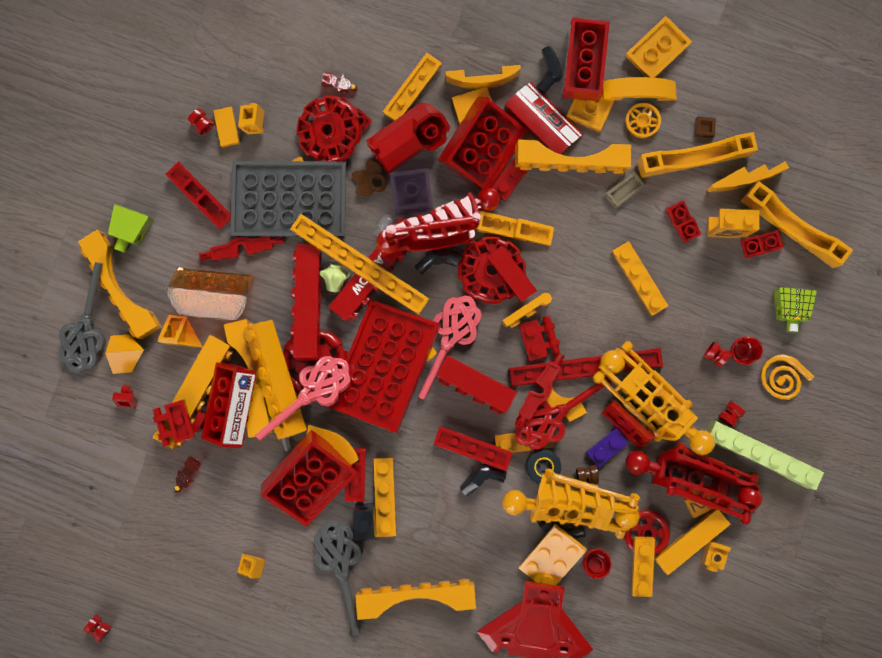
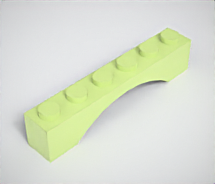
(765, 455)

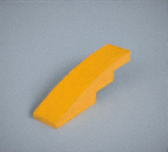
(743, 179)

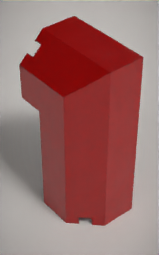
(408, 136)

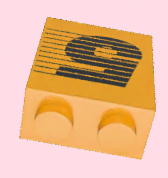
(733, 223)

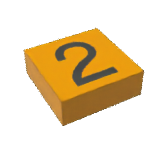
(696, 509)

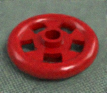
(663, 531)

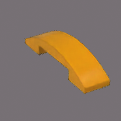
(458, 78)
(639, 88)

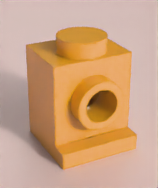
(251, 119)
(712, 549)

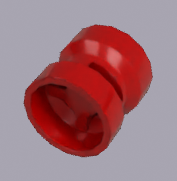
(200, 121)
(717, 354)
(731, 414)
(97, 628)

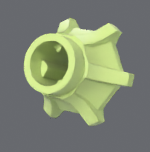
(334, 276)

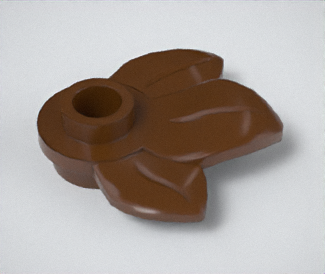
(367, 178)

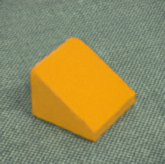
(251, 566)

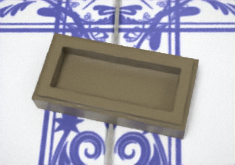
(624, 190)

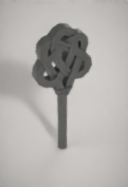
(88, 341)
(346, 560)

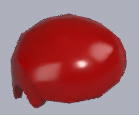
(746, 350)
(596, 563)

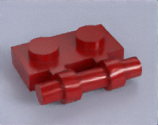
(534, 341)
(179, 422)

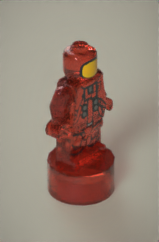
(341, 84)
(184, 478)

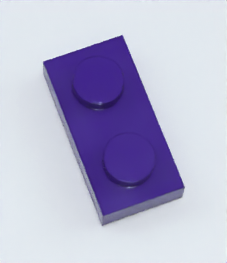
(607, 447)

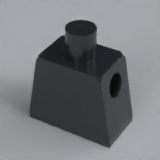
(365, 522)

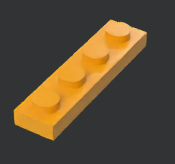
(412, 87)
(639, 278)
(384, 497)

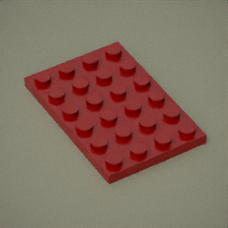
(386, 365)

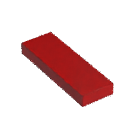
(511, 273)

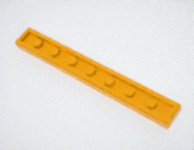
(359, 264)

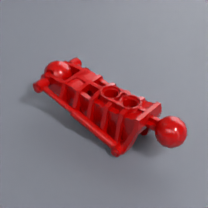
(441, 227)
(675, 459)

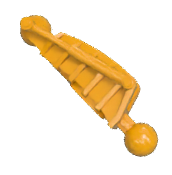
(614, 362)
(566, 501)

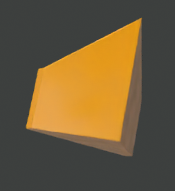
(179, 332)
(123, 353)

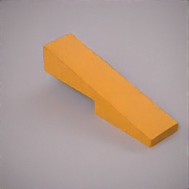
(515, 228)
(692, 541)

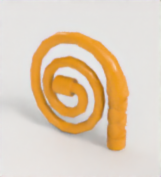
(781, 379)

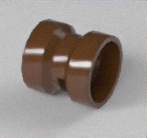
(588, 475)

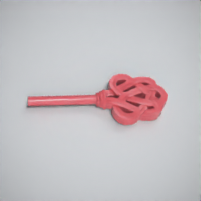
(467, 312)
(323, 388)

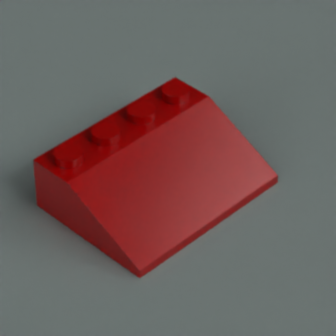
(482, 143)
(307, 479)

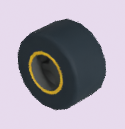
(546, 460)

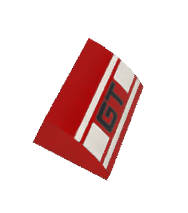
(542, 119)

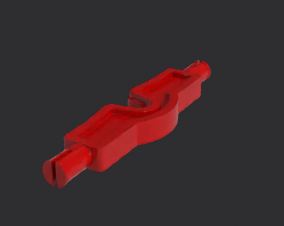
(231, 250)
(535, 399)

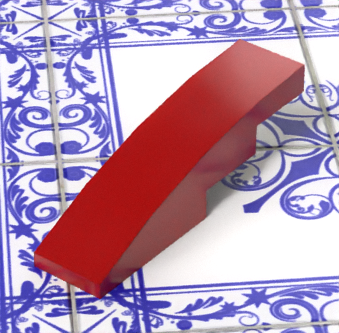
(199, 195)

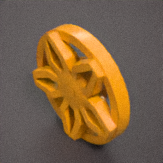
(643, 120)

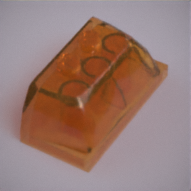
(209, 293)

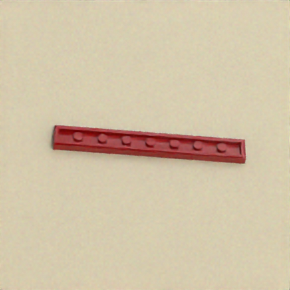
(578, 367)

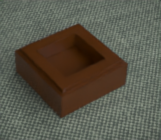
(705, 127)

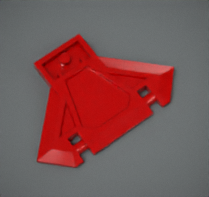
(536, 626)

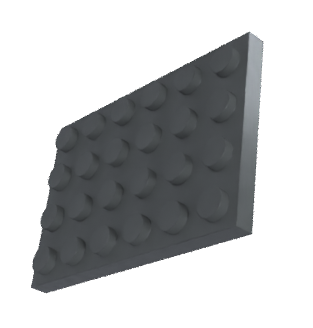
(274, 193)

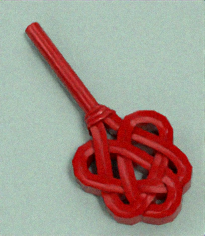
(562, 409)

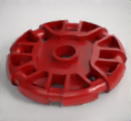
(339, 129)
(480, 272)
(331, 342)

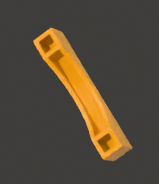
(716, 152)
(533, 154)
(822, 245)
(99, 249)
(258, 408)
(456, 595)

